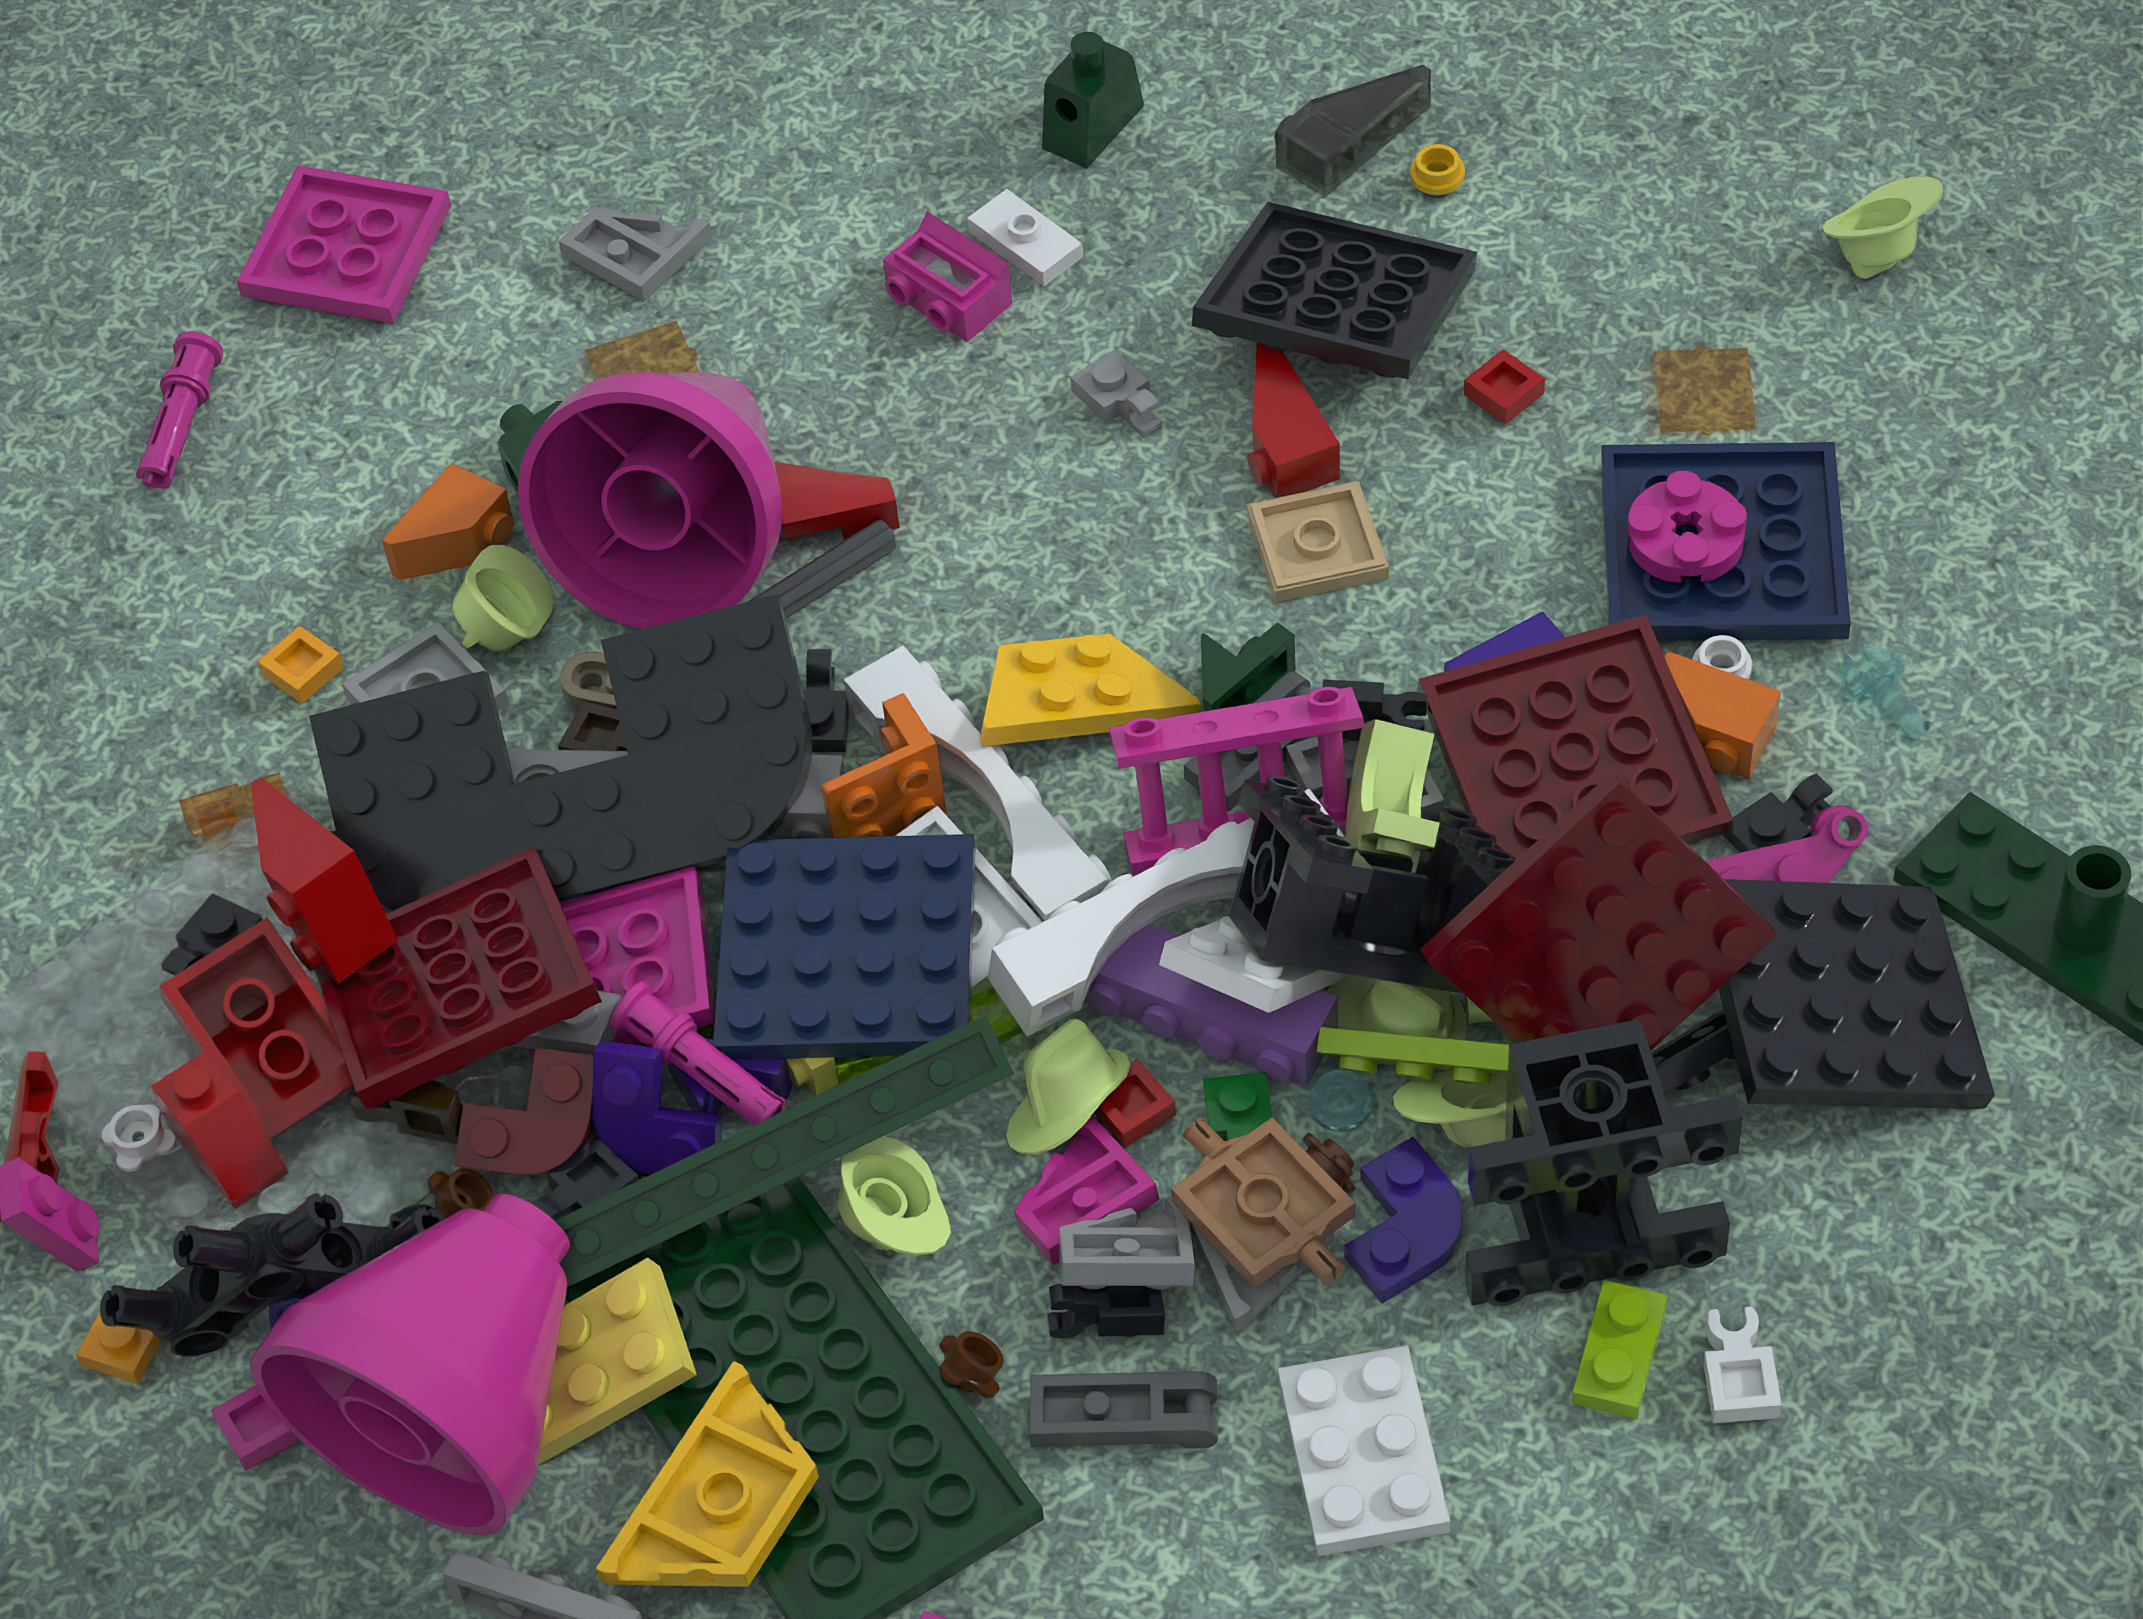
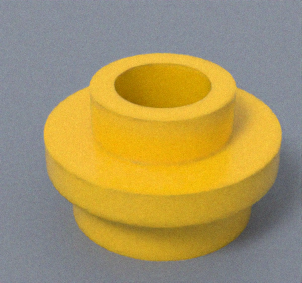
(1437, 170)

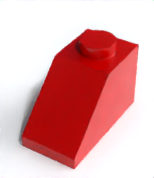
(218, 1129)

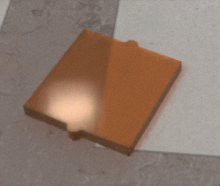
(644, 352)
(1704, 390)

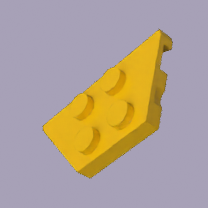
(1075, 690)
(716, 1497)

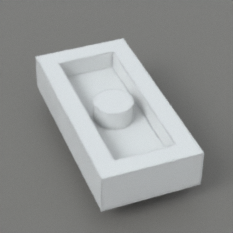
(1025, 237)

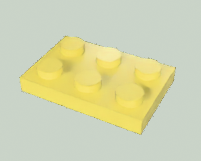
(613, 1356)

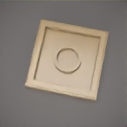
(1317, 541)

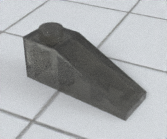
(1348, 127)

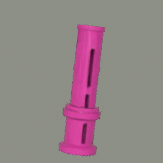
(183, 391)
(680, 1044)

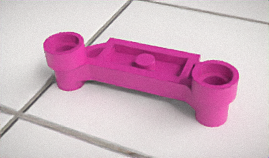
(1800, 860)

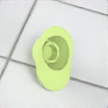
(1883, 224)
(502, 599)
(1398, 1008)
(1065, 1085)
(1466, 1111)
(892, 1199)

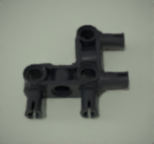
(248, 1268)

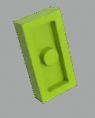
(1620, 1349)

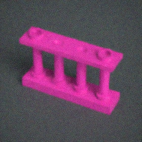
(1206, 734)

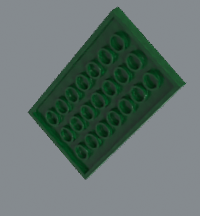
(899, 1457)

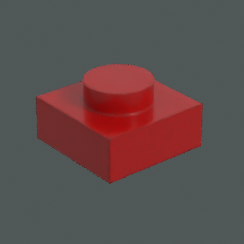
(1504, 386)
(1136, 1106)

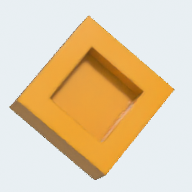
(300, 664)
(118, 1350)

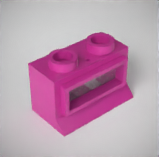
(948, 278)

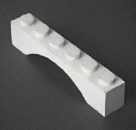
(1046, 857)
(1051, 966)

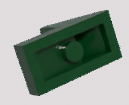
(1245, 677)

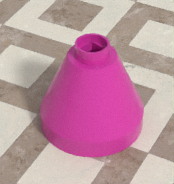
(653, 495)
(430, 1365)

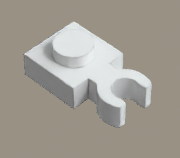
(1739, 1377)

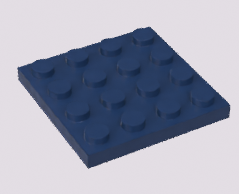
(1792, 554)
(844, 946)

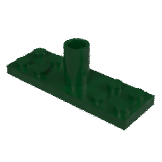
(2039, 906)

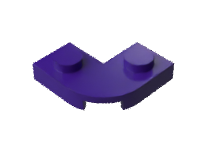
(631, 1115)
(1421, 1224)

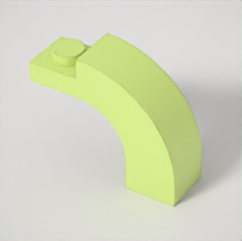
(1388, 792)

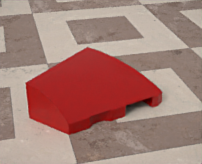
(833, 499)
(31, 1115)

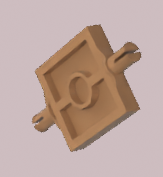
(1263, 1202)

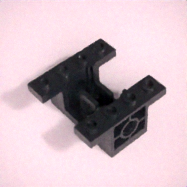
(1347, 909)
(1585, 1138)

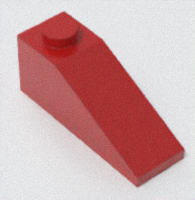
(1290, 436)

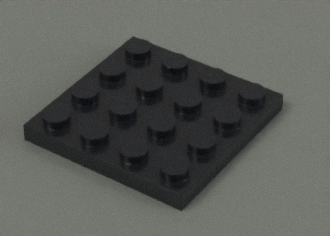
(1335, 290)
(1853, 1001)

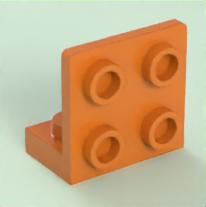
(893, 789)

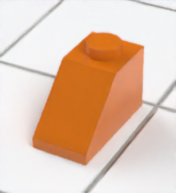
(449, 525)
(1728, 713)

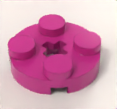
(1693, 502)

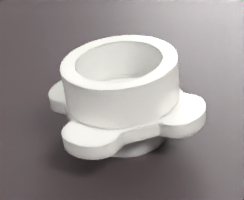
(133, 1123)

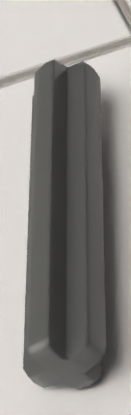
(833, 567)

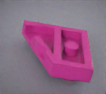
(1082, 1185)

